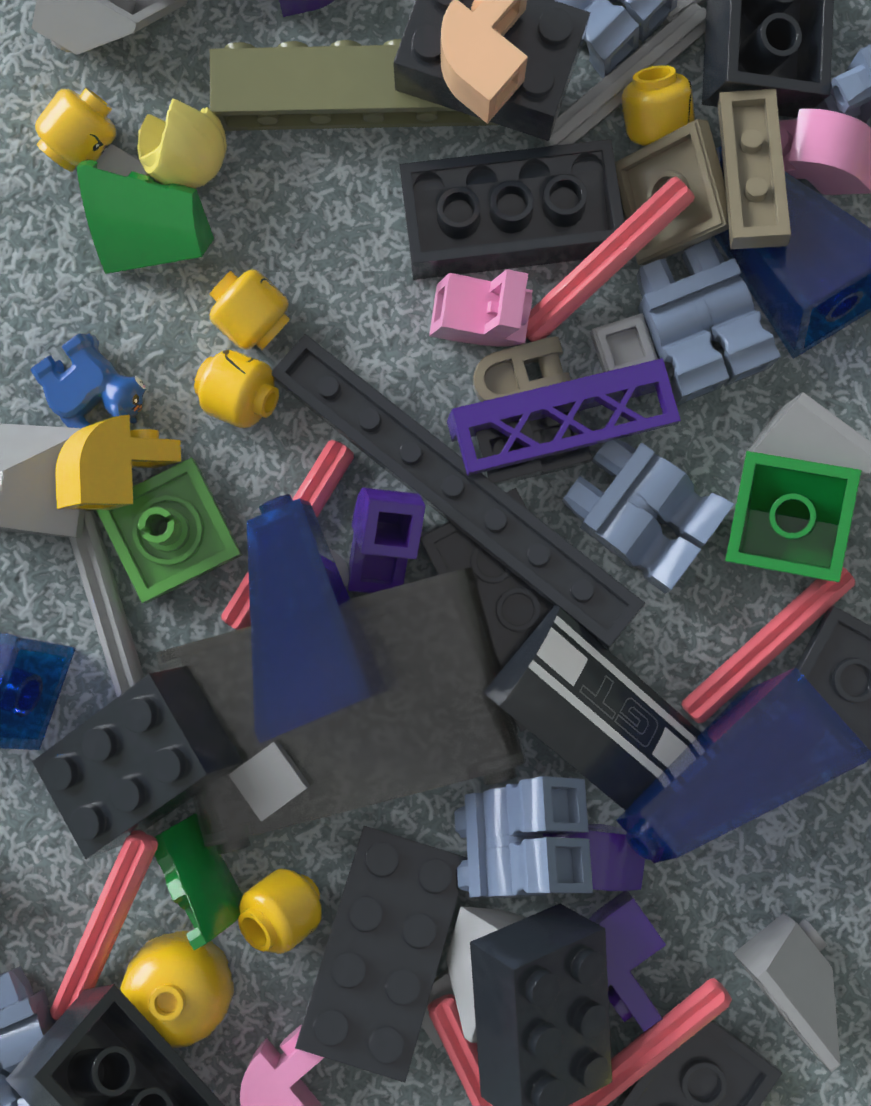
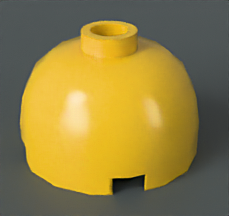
(179, 988)

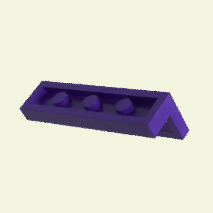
(552, 402)

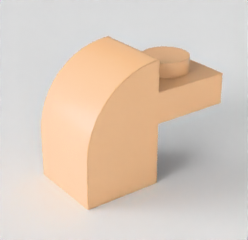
(477, 59)

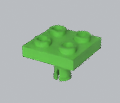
(170, 531)

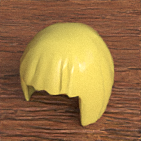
(184, 147)

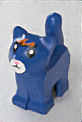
(86, 383)

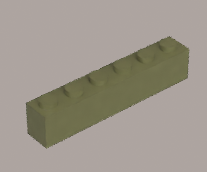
(317, 89)

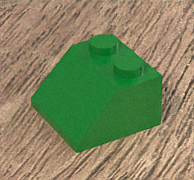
(793, 516)

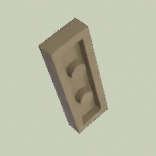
(753, 169)

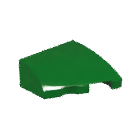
(140, 220)
(198, 880)

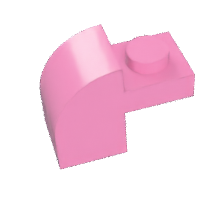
(828, 151)
(482, 310)
(275, 1077)

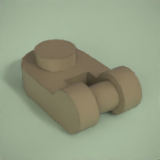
(505, 371)

